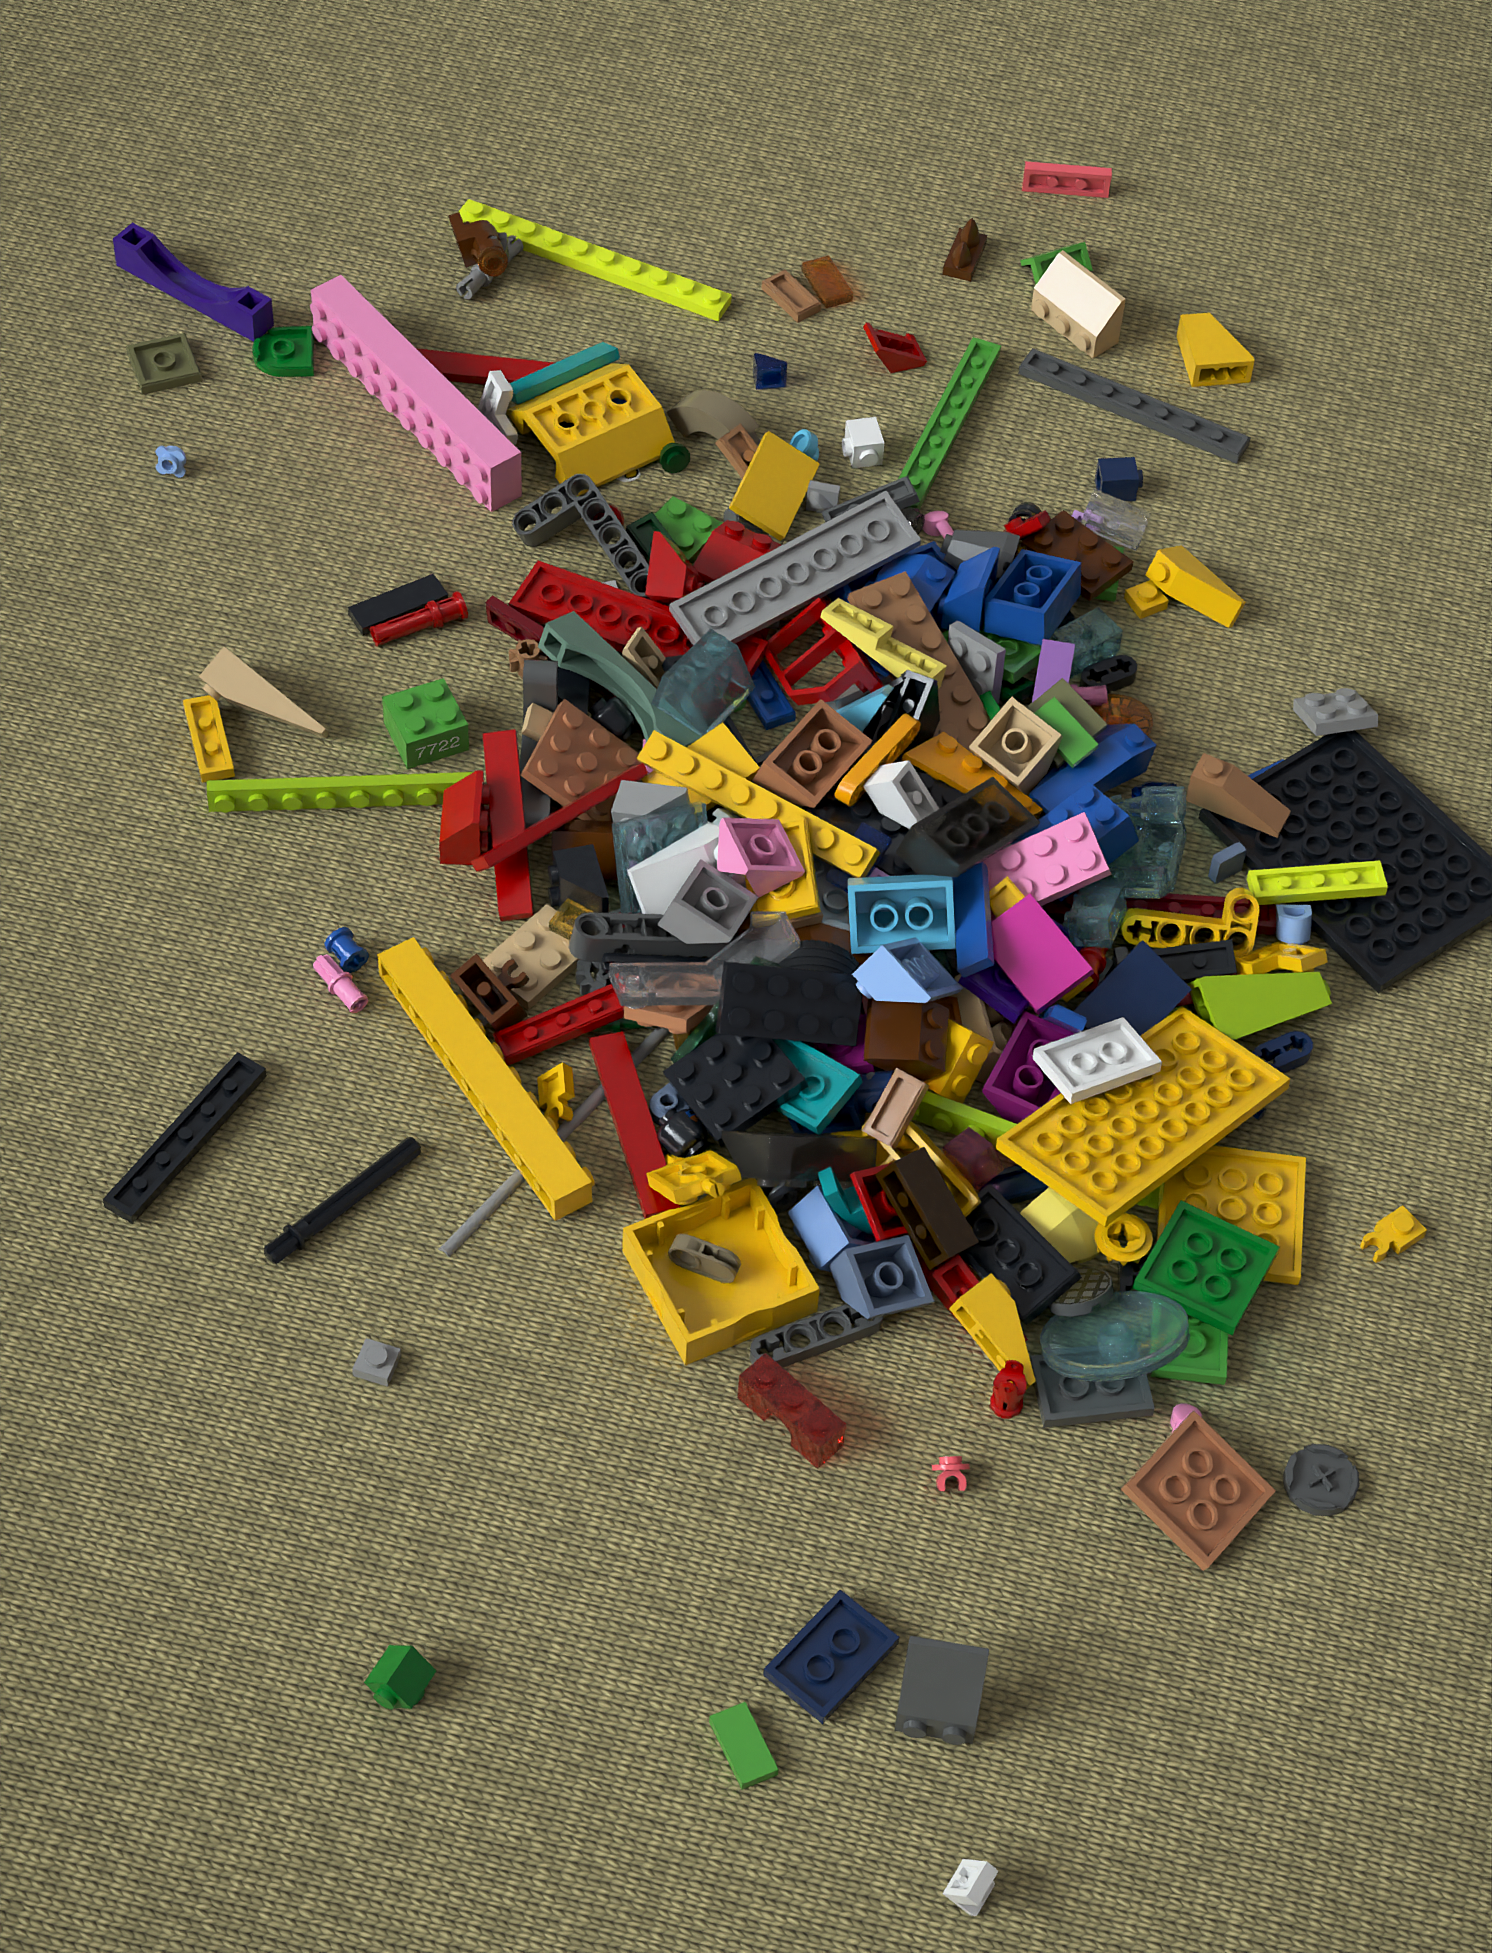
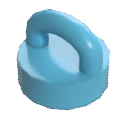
(806, 442)

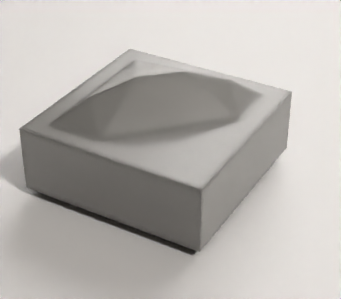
(822, 496)

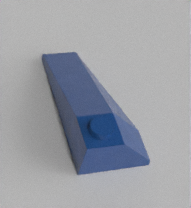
(927, 576)
(1121, 756)

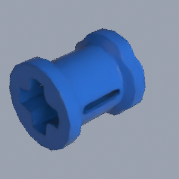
(346, 949)

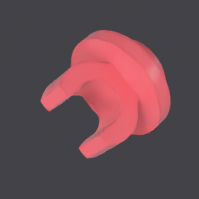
(951, 1467)

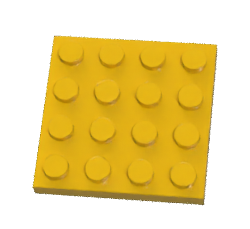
(1250, 1191)

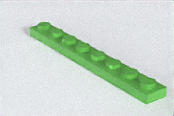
(950, 416)

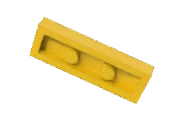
(208, 738)

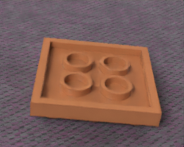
(576, 758)
(1198, 1490)

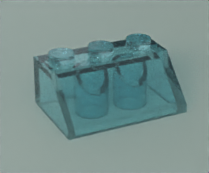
(705, 684)

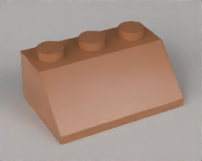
(812, 757)

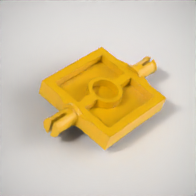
(693, 1176)

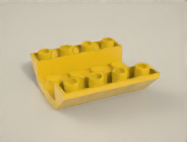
(605, 435)

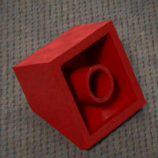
(729, 549)
(670, 572)
(876, 1205)

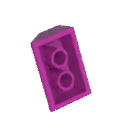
(1017, 1082)

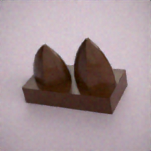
(965, 252)

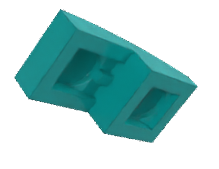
(844, 1202)

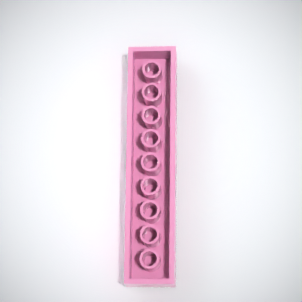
(416, 393)

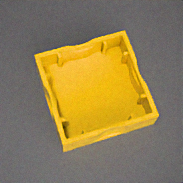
(711, 1315)

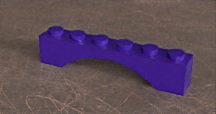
(236, 308)

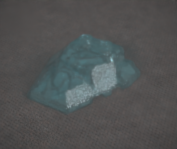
(1154, 861)

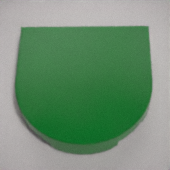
(285, 351)

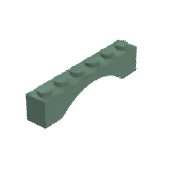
(585, 652)

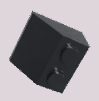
(579, 878)

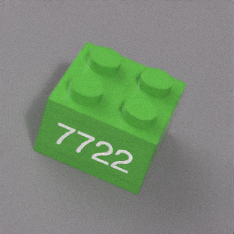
(425, 723)

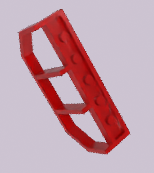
(857, 667)

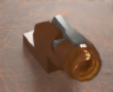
(481, 245)

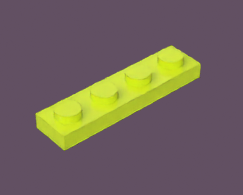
(1317, 882)

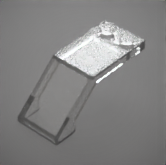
(699, 983)

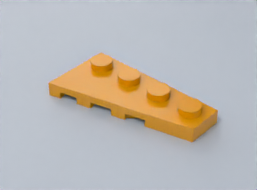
(956, 766)

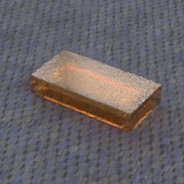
(827, 281)

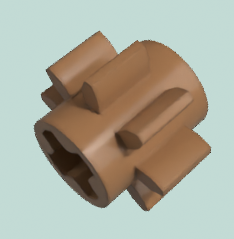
(527, 650)

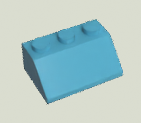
(901, 909)

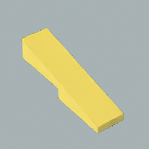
(875, 639)

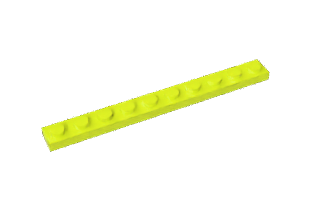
(603, 262)

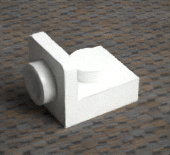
(971, 1885)

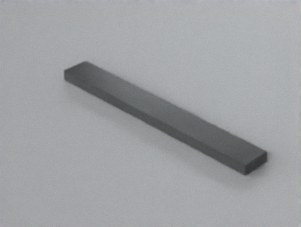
(1134, 405)

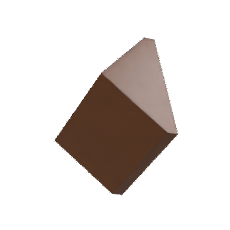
(587, 832)

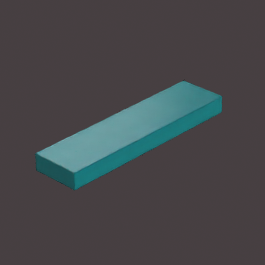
(563, 372)

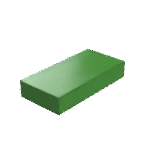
(1076, 741)
(743, 1745)

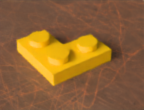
(1281, 957)

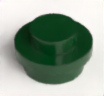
(674, 457)

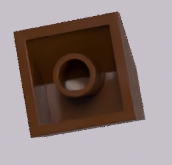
(907, 1037)

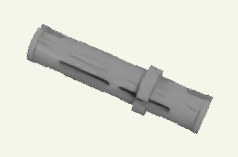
(478, 279)

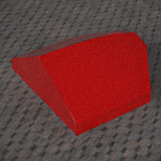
(895, 350)

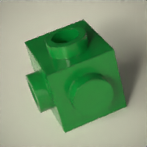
(400, 1677)

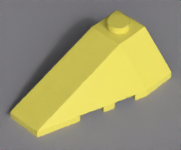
(1062, 1226)

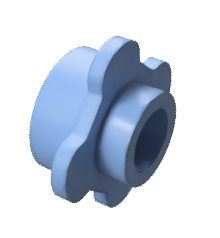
(174, 455)

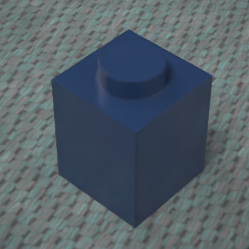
(1119, 477)

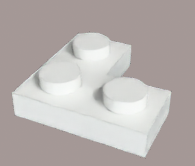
(495, 403)

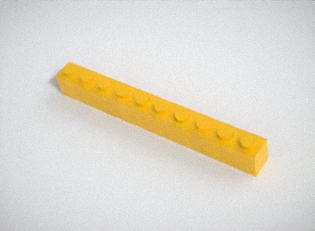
(486, 1079)

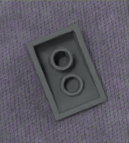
(941, 1690)

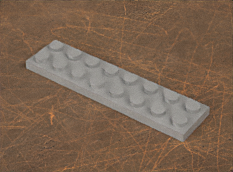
(798, 572)

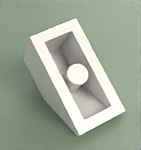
(900, 793)

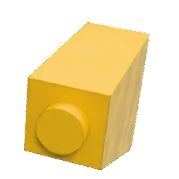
(1212, 352)

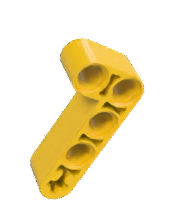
(1190, 924)

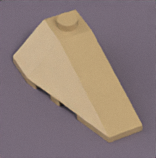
(242, 686)

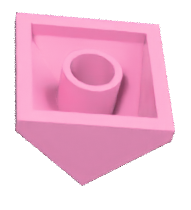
(758, 851)

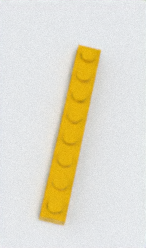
(754, 802)

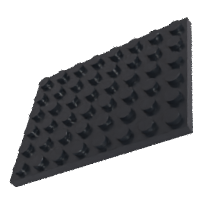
(1361, 809)

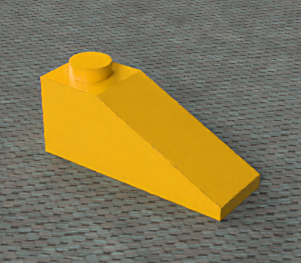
(1193, 584)
(994, 1324)

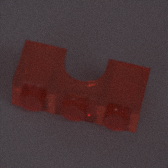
(812, 1425)

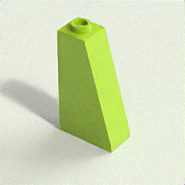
(1257, 1001)

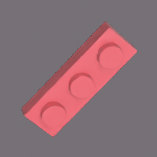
(1066, 179)

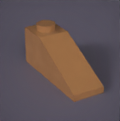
(1234, 795)

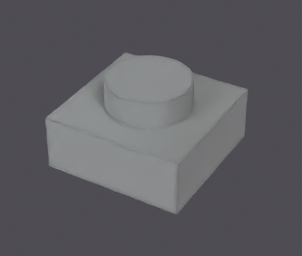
(376, 1362)

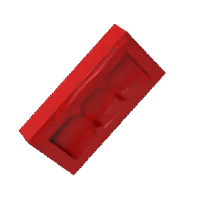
(1028, 526)

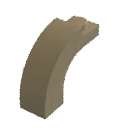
(711, 414)

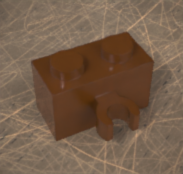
(491, 993)

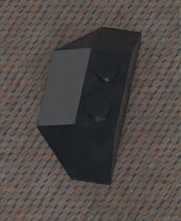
(911, 695)

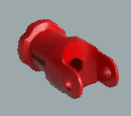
(1009, 1392)

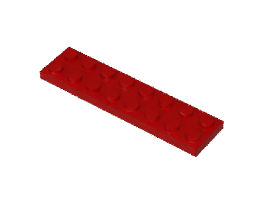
(611, 612)

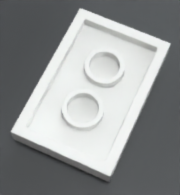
(1097, 1060)

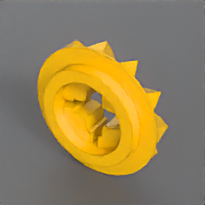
(1136, 1232)

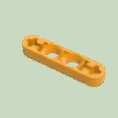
(883, 752)

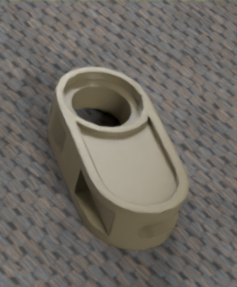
(704, 1258)

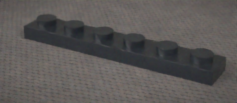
(184, 1138)

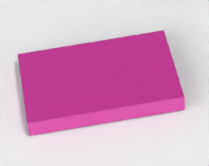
(1036, 954)

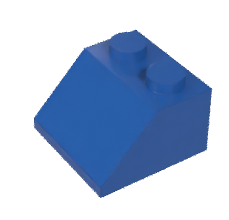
(969, 589)

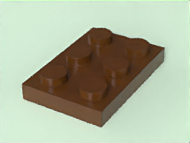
(1072, 540)

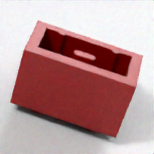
(465, 820)

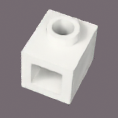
(863, 442)

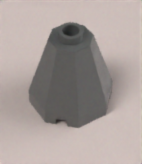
(969, 543)

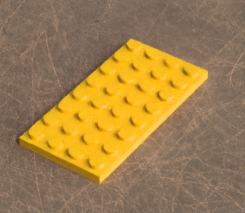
(1137, 1136)

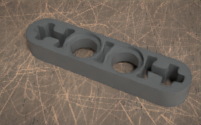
(819, 1339)

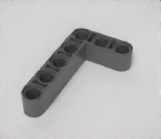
(586, 508)
(541, 688)

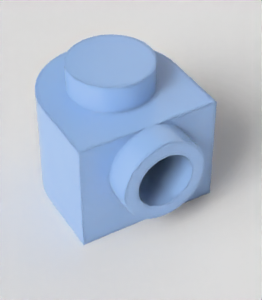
(1293, 923)

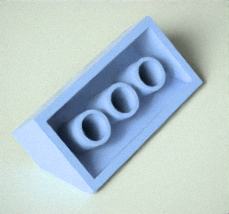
(904, 974)

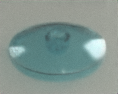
(1117, 1341)

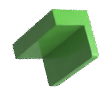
(1041, 262)

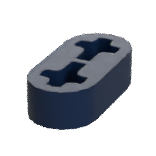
(1279, 1050)

